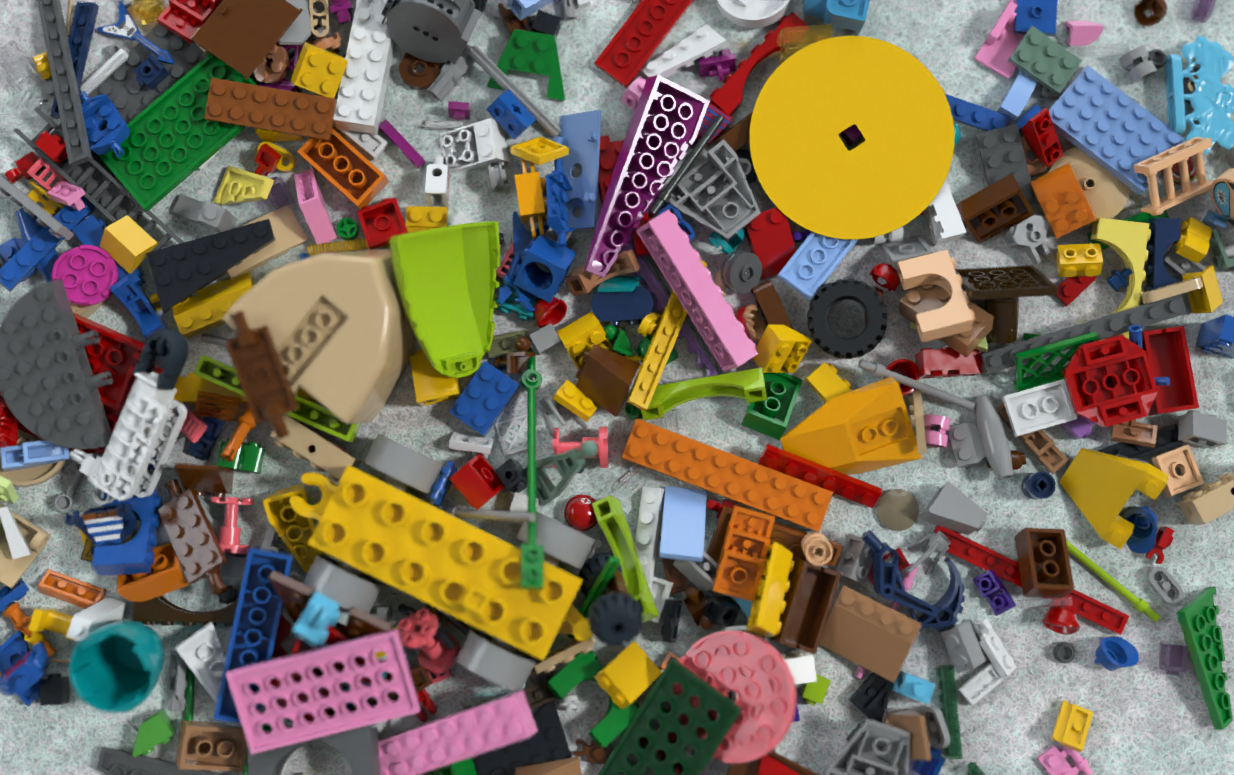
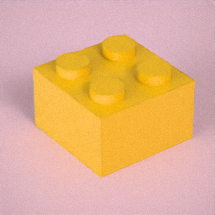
(319, 70)

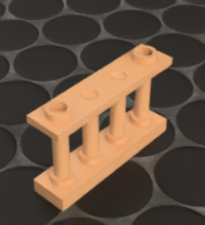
(1165, 161)

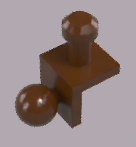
(515, 360)
(696, 604)

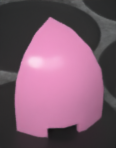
(1083, 32)

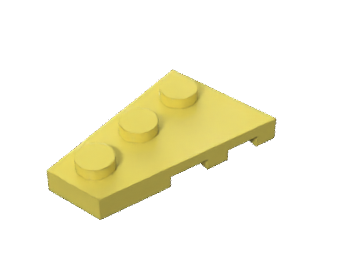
(242, 187)

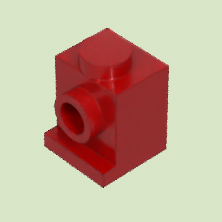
(53, 146)

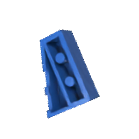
(1217, 336)

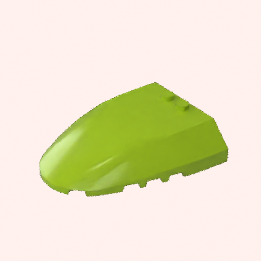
(450, 291)

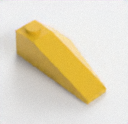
(291, 526)

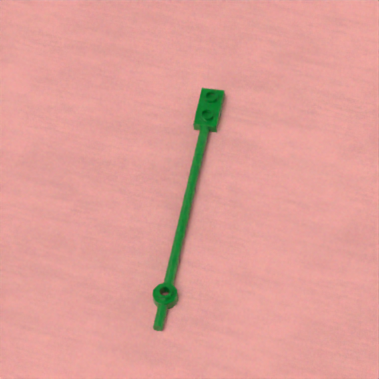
(531, 555)

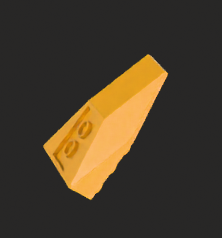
(857, 431)

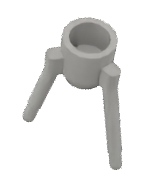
(551, 406)
(938, 542)

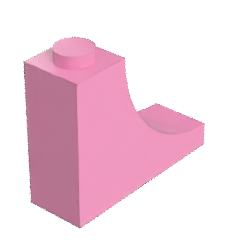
(314, 207)

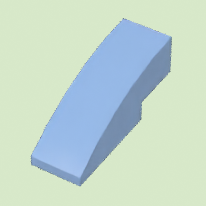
(1017, 95)
(32, 455)

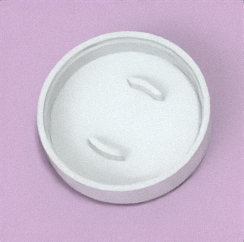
(753, 12)

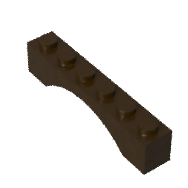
(167, 613)

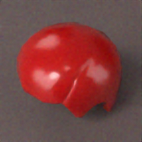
(888, 273)

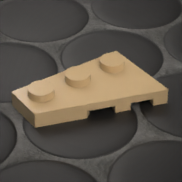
(917, 420)
(564, 656)

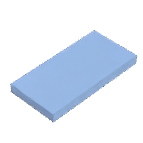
(814, 263)
(683, 524)

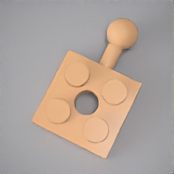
(1189, 472)

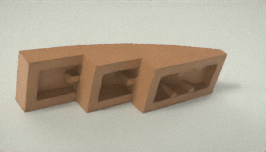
(1039, 445)

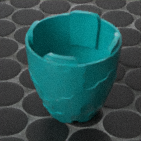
(112, 671)

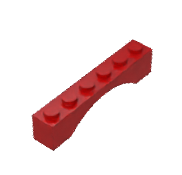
(730, 95)

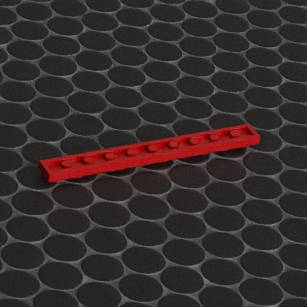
(1009, 570)

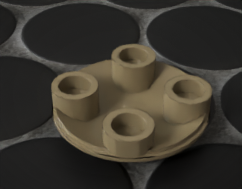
(898, 509)

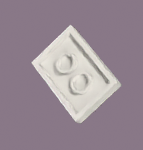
(1039, 408)

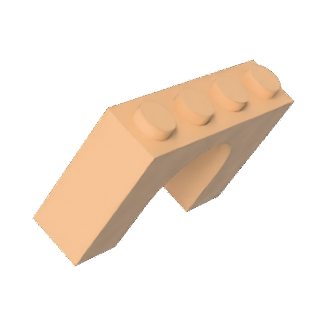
(938, 270)

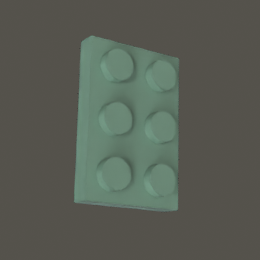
(1044, 60)

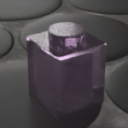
(280, 193)
(1173, 658)

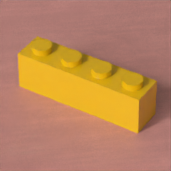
(827, 382)

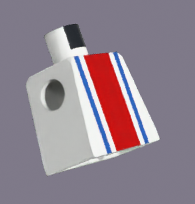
(438, 183)

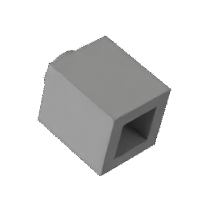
(544, 339)

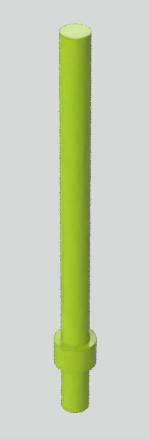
(1139, 604)

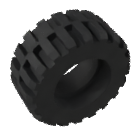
(847, 290)

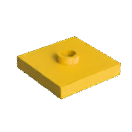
(539, 150)

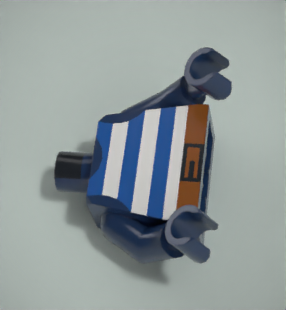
(105, 524)

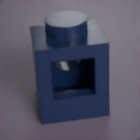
(156, 75)

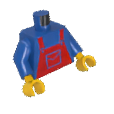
(27, 670)

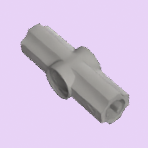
(451, 75)

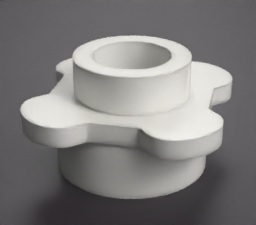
(569, 703)

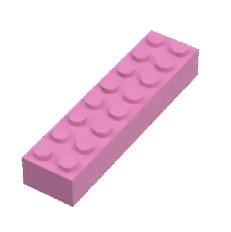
(697, 291)
(457, 736)

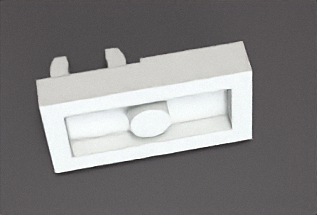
(465, 442)

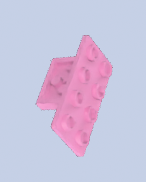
(1001, 43)

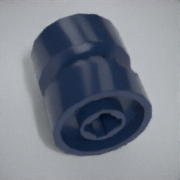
(1038, 485)

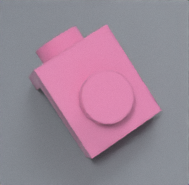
(633, 93)

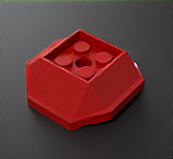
(1131, 378)

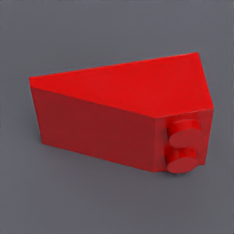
(770, 241)

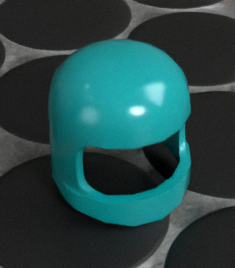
(717, 240)

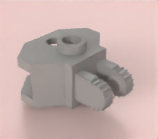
(1029, 235)

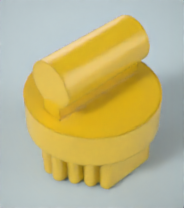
(43, 65)

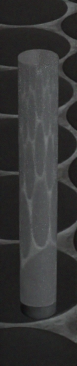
(1045, 602)

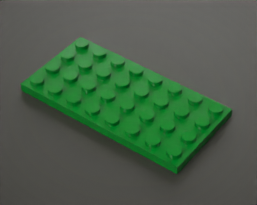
(172, 136)

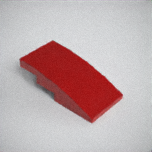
(186, 16)

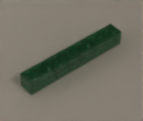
(950, 709)

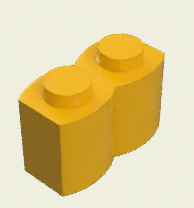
(1193, 240)

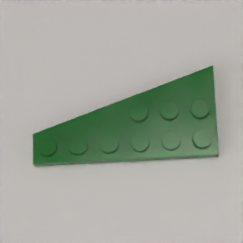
(1207, 653)

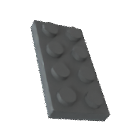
(1004, 154)

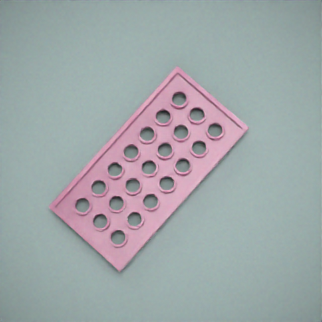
(324, 658)

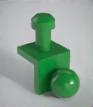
(622, 343)

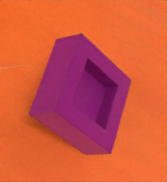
(459, 110)

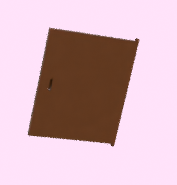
(245, 31)

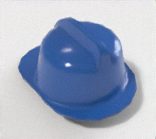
(1144, 529)
(1116, 654)

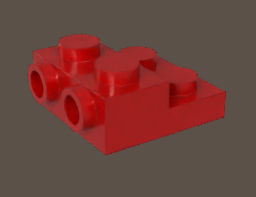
(382, 222)

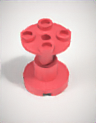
(601, 441)
(229, 534)
(419, 631)

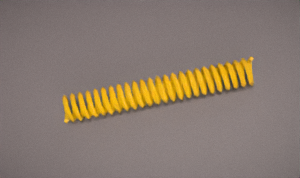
(341, 249)

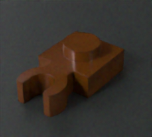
(594, 753)

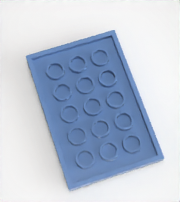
(1111, 127)

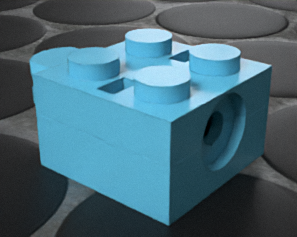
(316, 620)

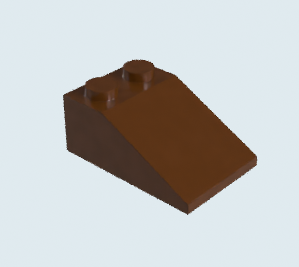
(206, 478)

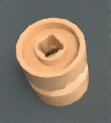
(816, 548)

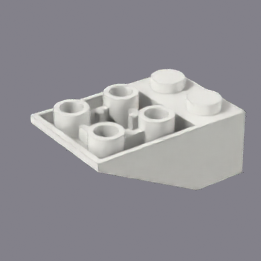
(474, 146)

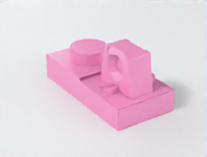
(68, 195)

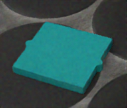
(620, 284)

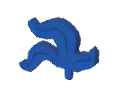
(523, 299)

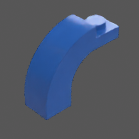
(139, 306)

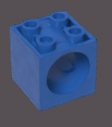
(537, 281)

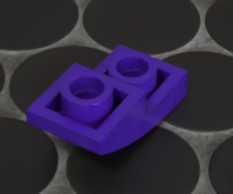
(995, 592)

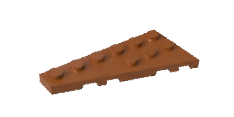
(784, 535)

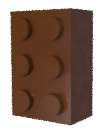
(1044, 562)

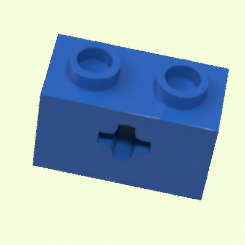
(511, 114)

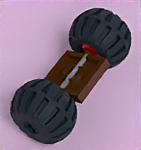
(615, 615)

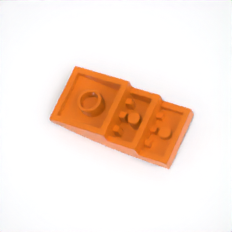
(743, 553)

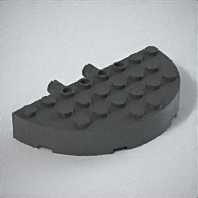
(48, 371)

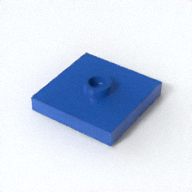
(1036, 13)

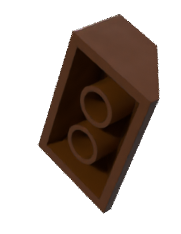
(995, 209)

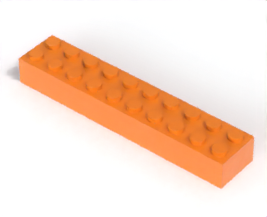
(727, 475)

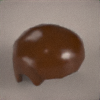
(1157, 8)

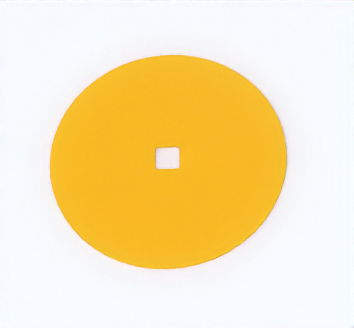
(877, 182)

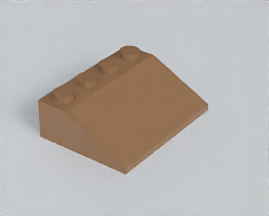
(869, 633)

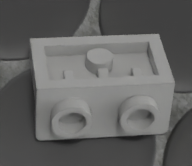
(855, 559)

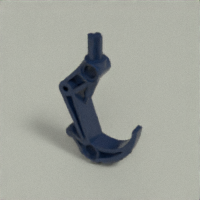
(887, 574)

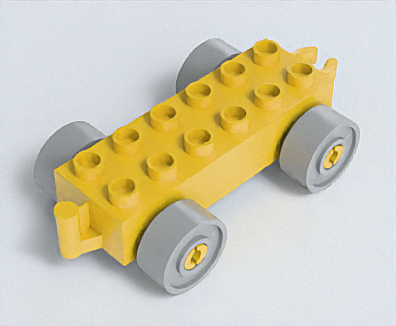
(438, 558)

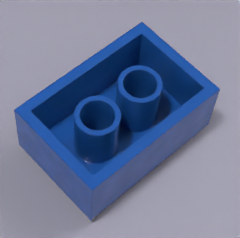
(484, 398)

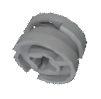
(498, 176)

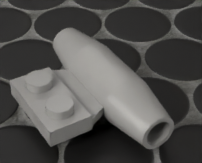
(986, 439)

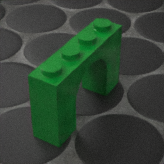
(584, 668)

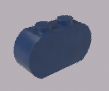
(623, 306)

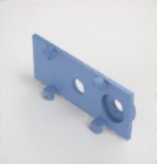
(582, 136)

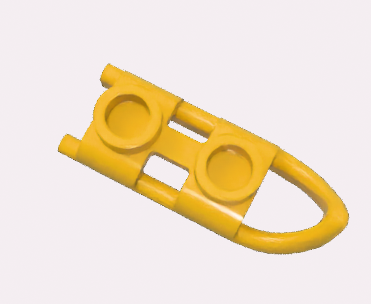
(37, 195)

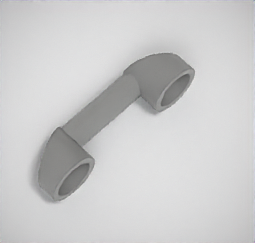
(66, 501)

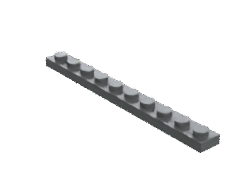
(64, 82)
(1104, 326)

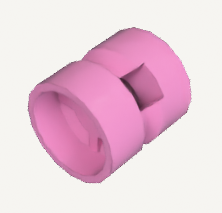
(936, 438)

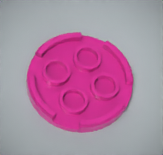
(86, 274)

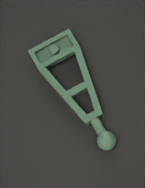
(544, 487)

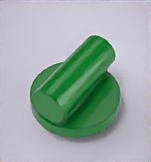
(633, 412)

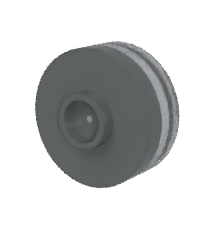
(740, 271)

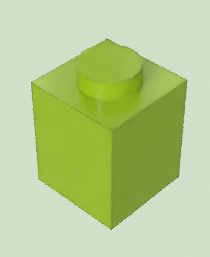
(815, 691)

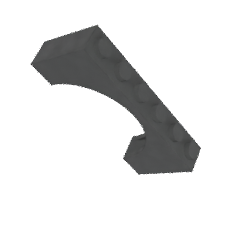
(356, 745)

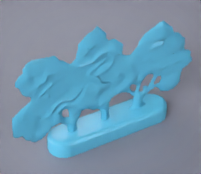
(1210, 100)

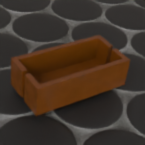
(806, 605)

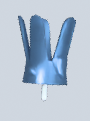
(1212, 219)

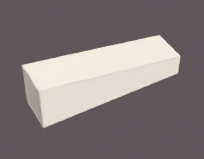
(15, 538)

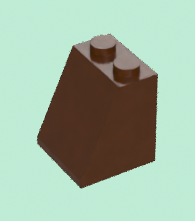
(606, 377)

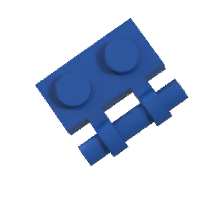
(443, 484)

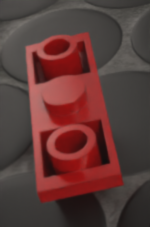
(1042, 138)

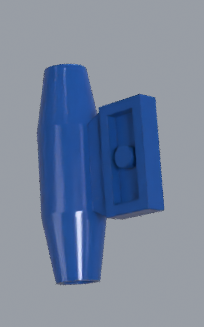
(28, 228)

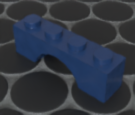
(1163, 233)

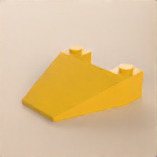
(1103, 485)

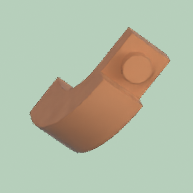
(583, 281)

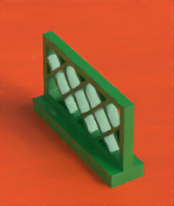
(1056, 373)

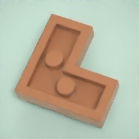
(1135, 433)

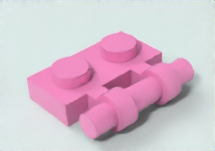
(1055, 762)

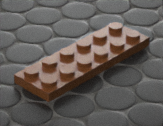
(270, 109)

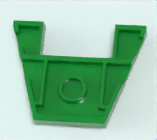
(532, 54)

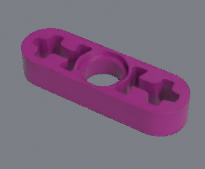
(402, 143)

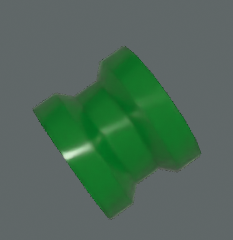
(346, 225)

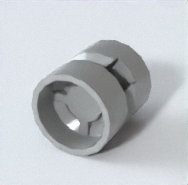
(1142, 70)

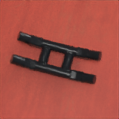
(446, 617)

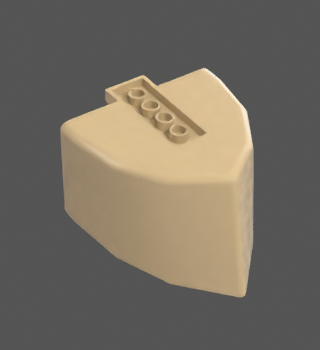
(336, 328)

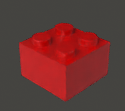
(477, 481)

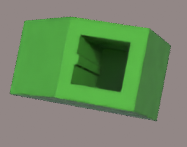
(153, 731)

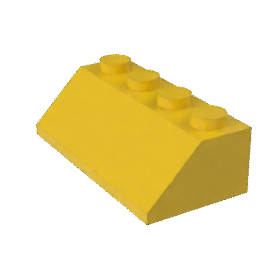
(210, 305)
(770, 592)

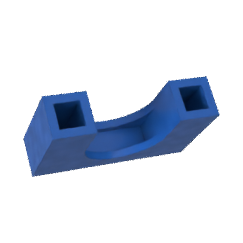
(138, 553)

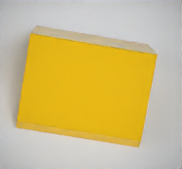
(127, 243)

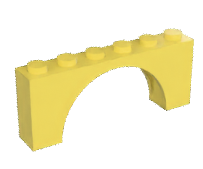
(1130, 242)

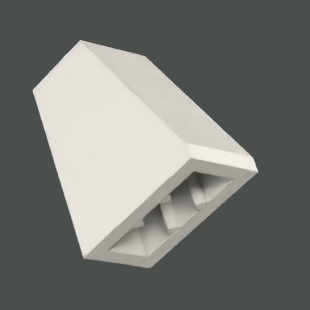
(96, 616)

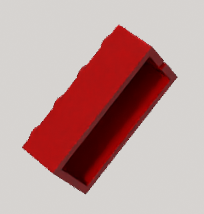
(1170, 358)

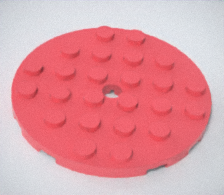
(763, 687)

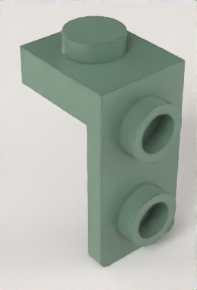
(1220, 257)

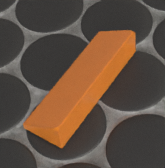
(70, 592)

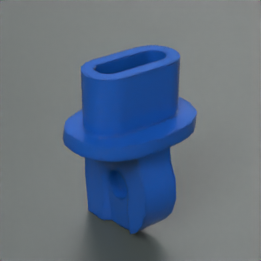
(1118, 279)

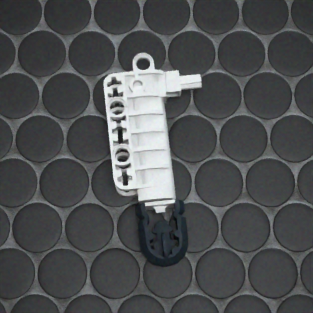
(141, 424)

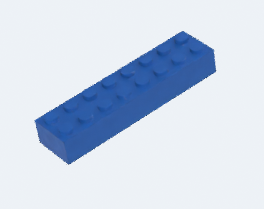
(254, 623)

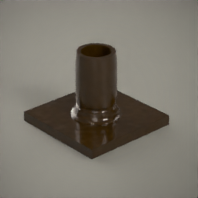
(1001, 292)

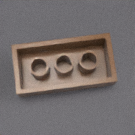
(933, 297)

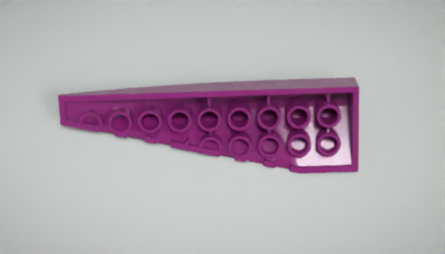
(655, 143)

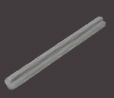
(506, 83)

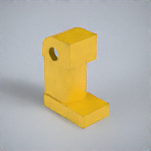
(50, 620)

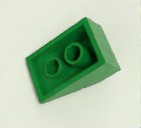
(773, 414)

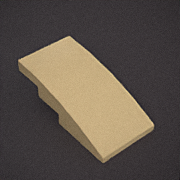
(287, 236)

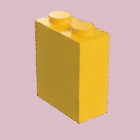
(628, 675)

